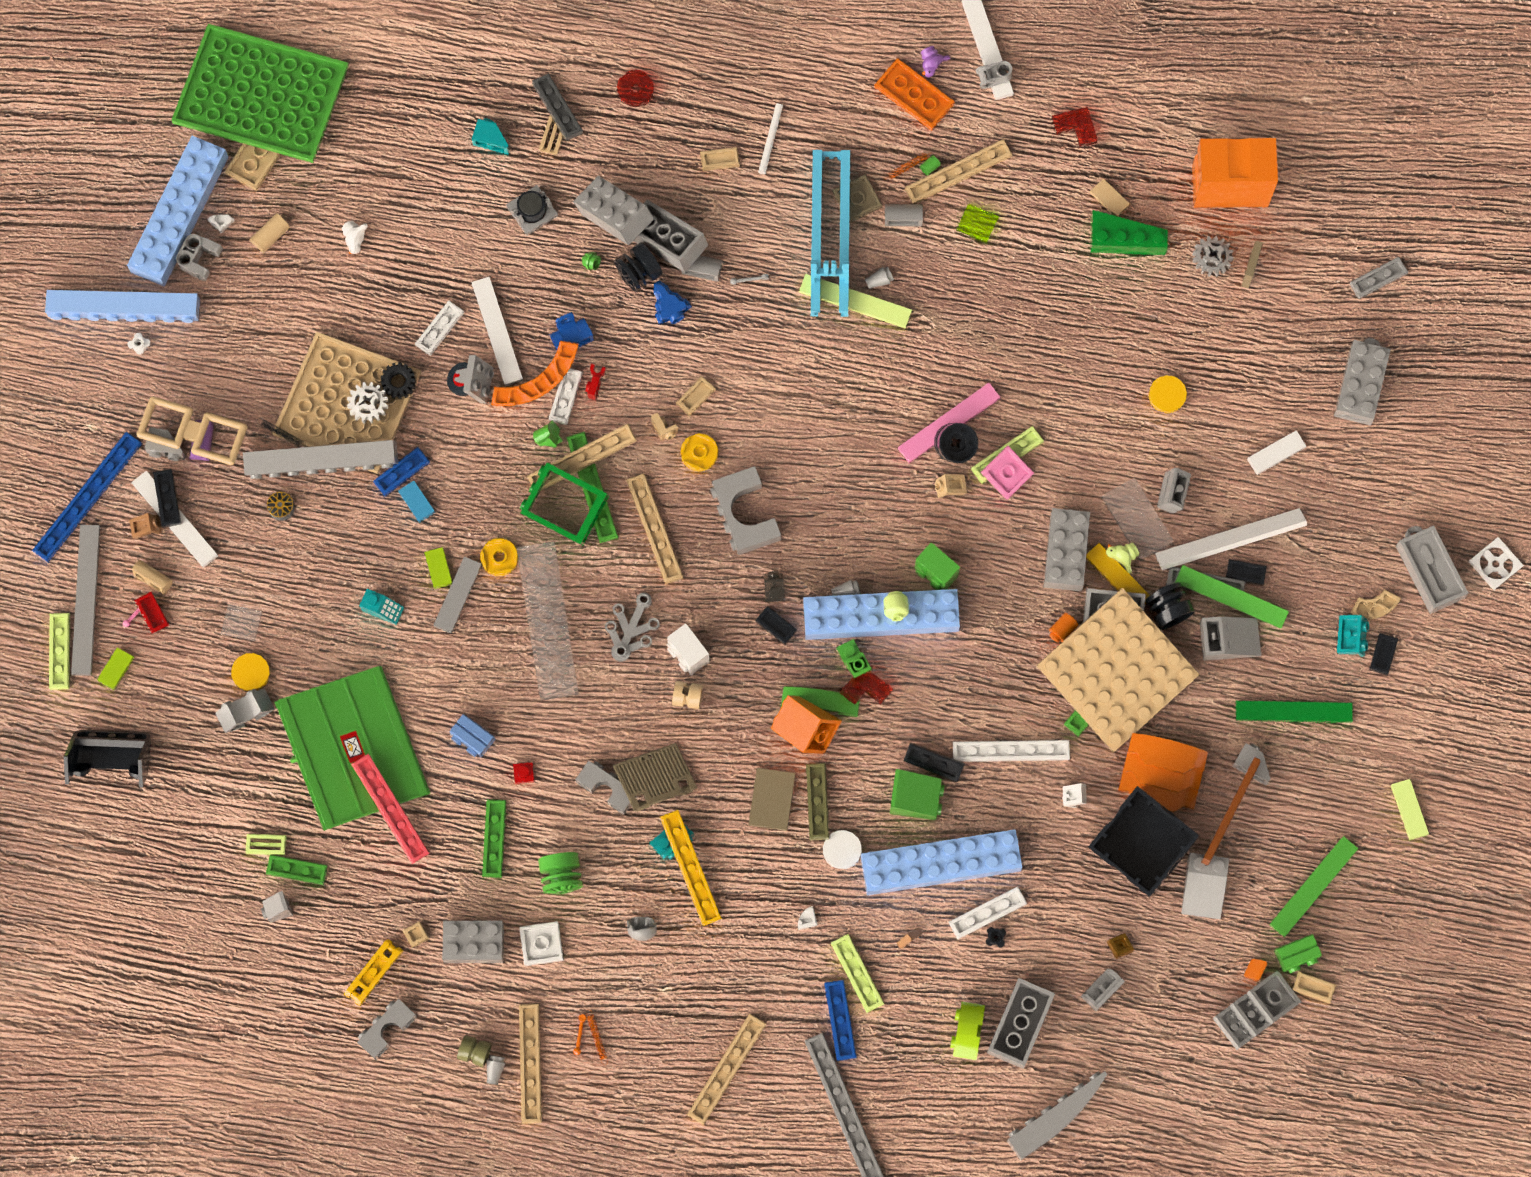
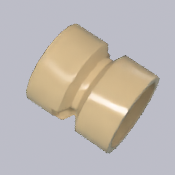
(681, 691)

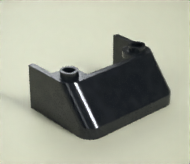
(108, 751)

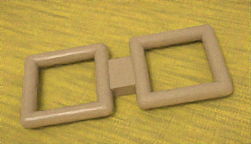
(192, 430)

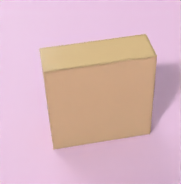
(416, 934)

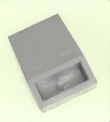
(1229, 638)

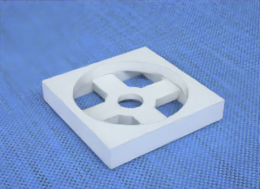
(1495, 583)

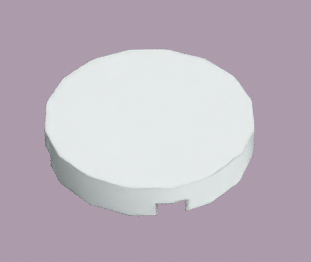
(842, 849)

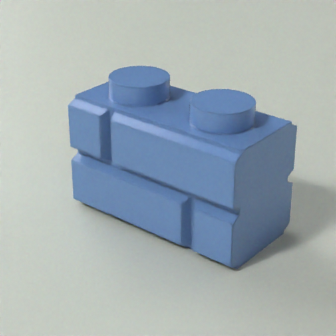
(472, 736)

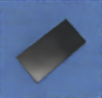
(1246, 572)
(776, 625)
(1383, 654)

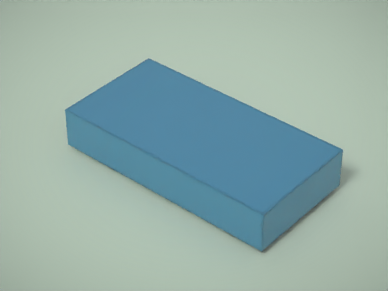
(416, 501)

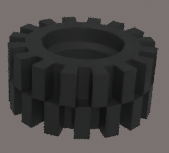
(395, 370)

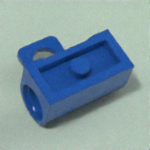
(571, 331)

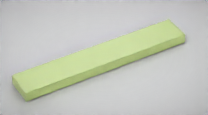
(860, 302)

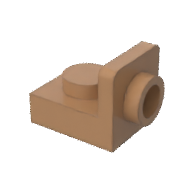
(145, 525)

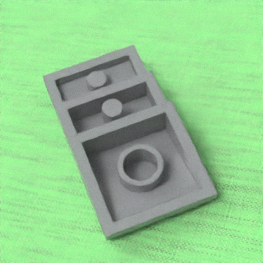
(1257, 1010)

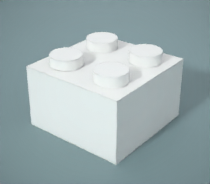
(687, 649)

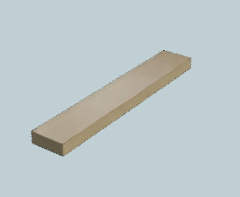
(958, 171)
(588, 454)
(654, 528)
(530, 1064)
(726, 1069)

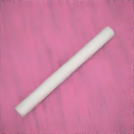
(770, 139)

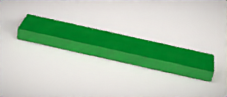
(1294, 711)

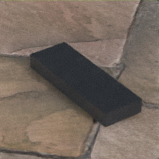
(167, 498)
(934, 762)

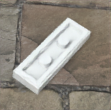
(439, 328)
(565, 397)
(1276, 452)

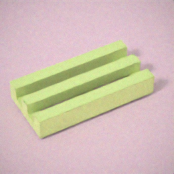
(282, 845)

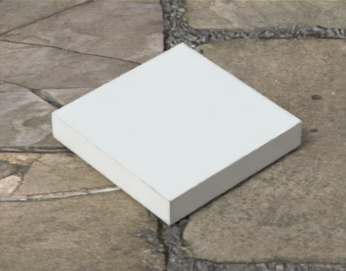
(541, 943)

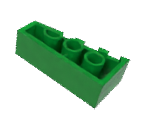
(1125, 236)

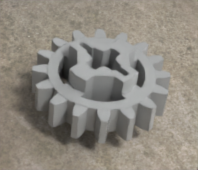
(1212, 248)

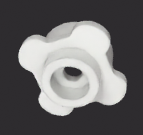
(139, 349)

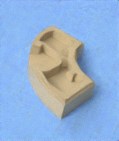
(1377, 606)

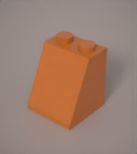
(805, 725)

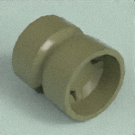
(474, 1051)

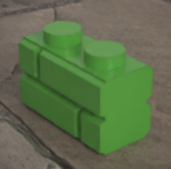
(1298, 953)

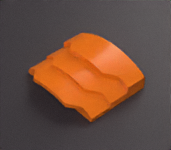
(1164, 770)

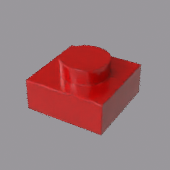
(523, 773)

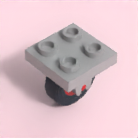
(471, 379)

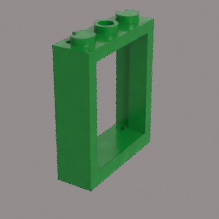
(589, 521)

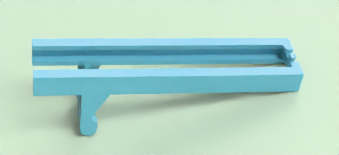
(843, 270)

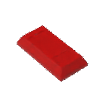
(151, 612)

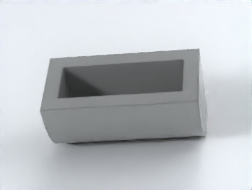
(903, 214)
(705, 268)

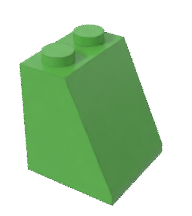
(916, 795)

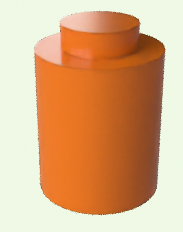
(1063, 627)

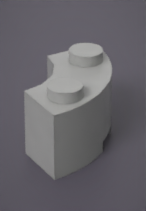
(253, 705)

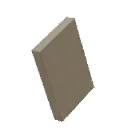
(771, 799)

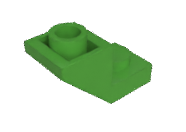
(853, 658)

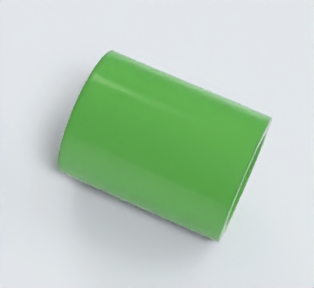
(930, 165)

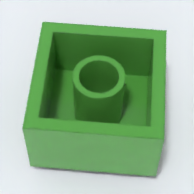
(936, 567)

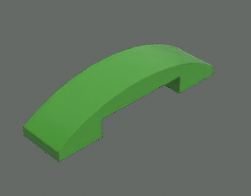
(824, 699)

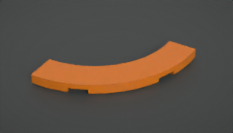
(542, 383)

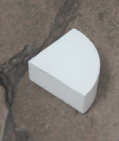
(221, 222)
(807, 919)

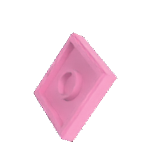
(1007, 472)

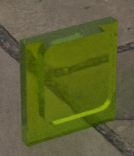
(977, 223)

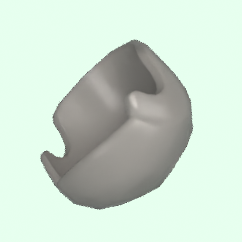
(641, 928)

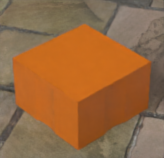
(1234, 172)

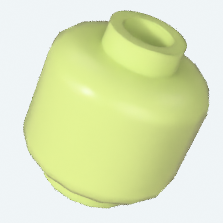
(896, 606)

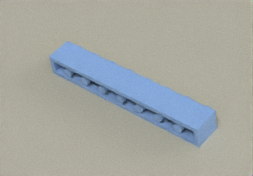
(122, 305)

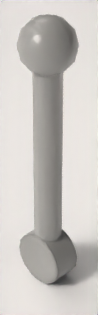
(733, 281)

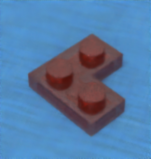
(1077, 121)
(868, 684)

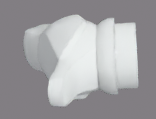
(354, 236)

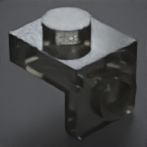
(774, 586)

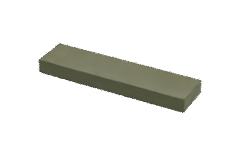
(817, 801)

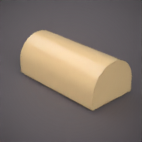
(269, 233)
(152, 577)

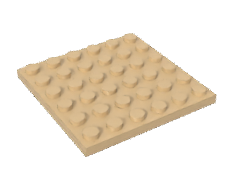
(318, 399)
(1117, 670)

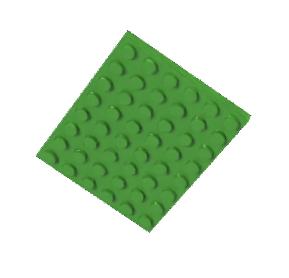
(260, 93)

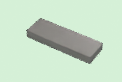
(1378, 278)

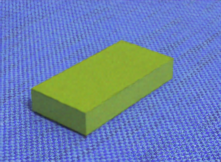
(438, 568)
(115, 668)

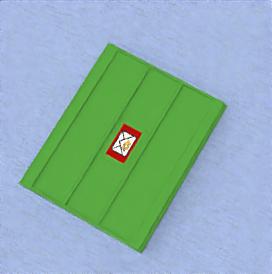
(340, 725)

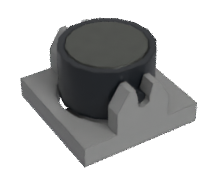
(531, 208)

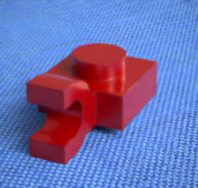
(593, 386)

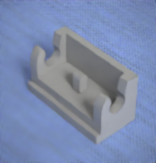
(1102, 989)

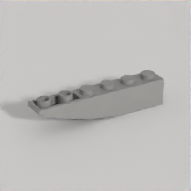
(1053, 1119)

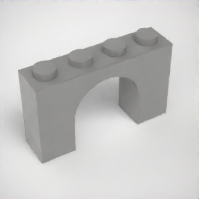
(744, 537)

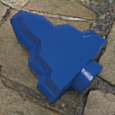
(669, 304)

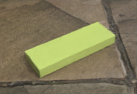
(1409, 809)

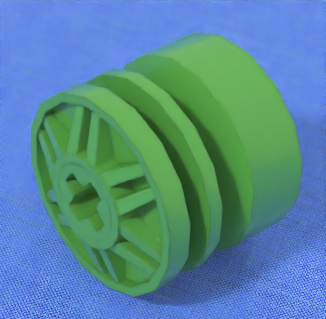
(560, 868)

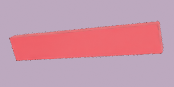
(390, 808)

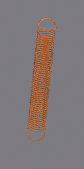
(909, 167)
(596, 1040)

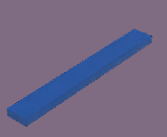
(87, 497)

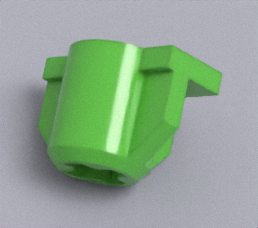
(547, 435)

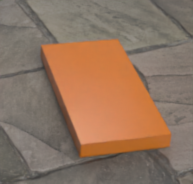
(914, 94)

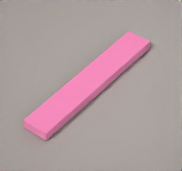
(959, 414)

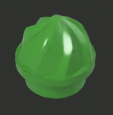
(591, 260)

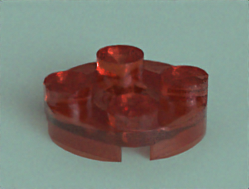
(638, 98)

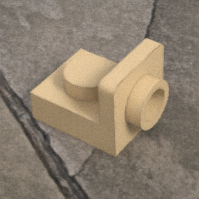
(660, 426)
(950, 485)

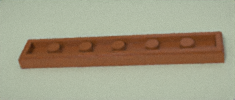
(1231, 811)

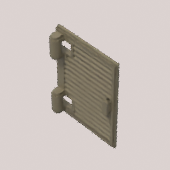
(654, 776)

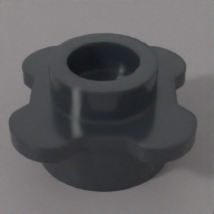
(995, 932)

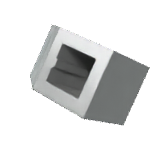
(156, 450)

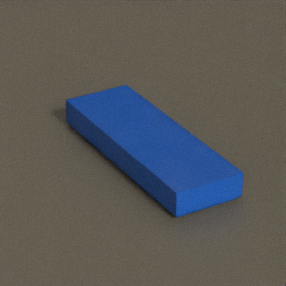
(401, 472)

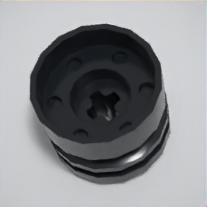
(636, 268)
(966, 444)
(1171, 608)

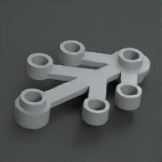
(631, 630)

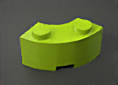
(968, 1030)

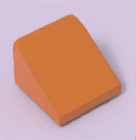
(1255, 969)

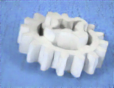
(362, 407)

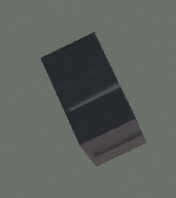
(1144, 841)

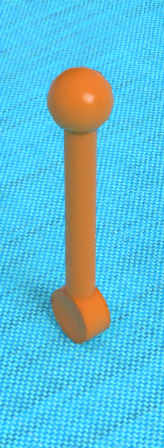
(582, 1018)

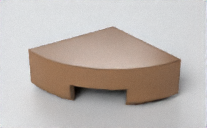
(909, 937)

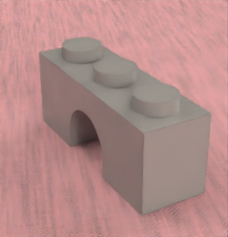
(594, 776)
(396, 1014)

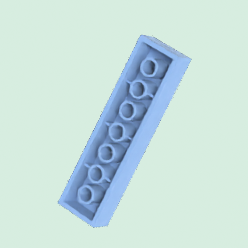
(177, 210)
(864, 615)
(941, 862)

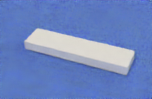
(987, 913)

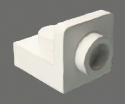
(1074, 795)

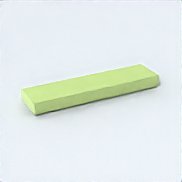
(1020, 445)
(59, 651)
(857, 973)

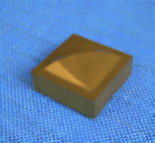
(1120, 945)

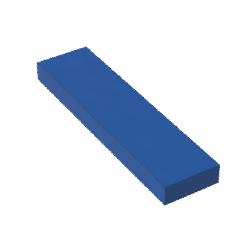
(840, 1020)

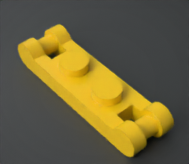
(373, 972)

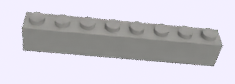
(320, 458)

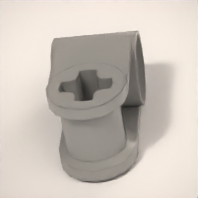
(993, 75)

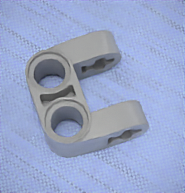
(194, 255)

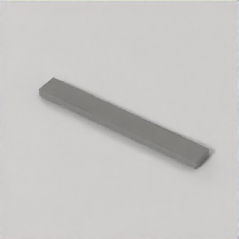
(85, 600)
(843, 1106)

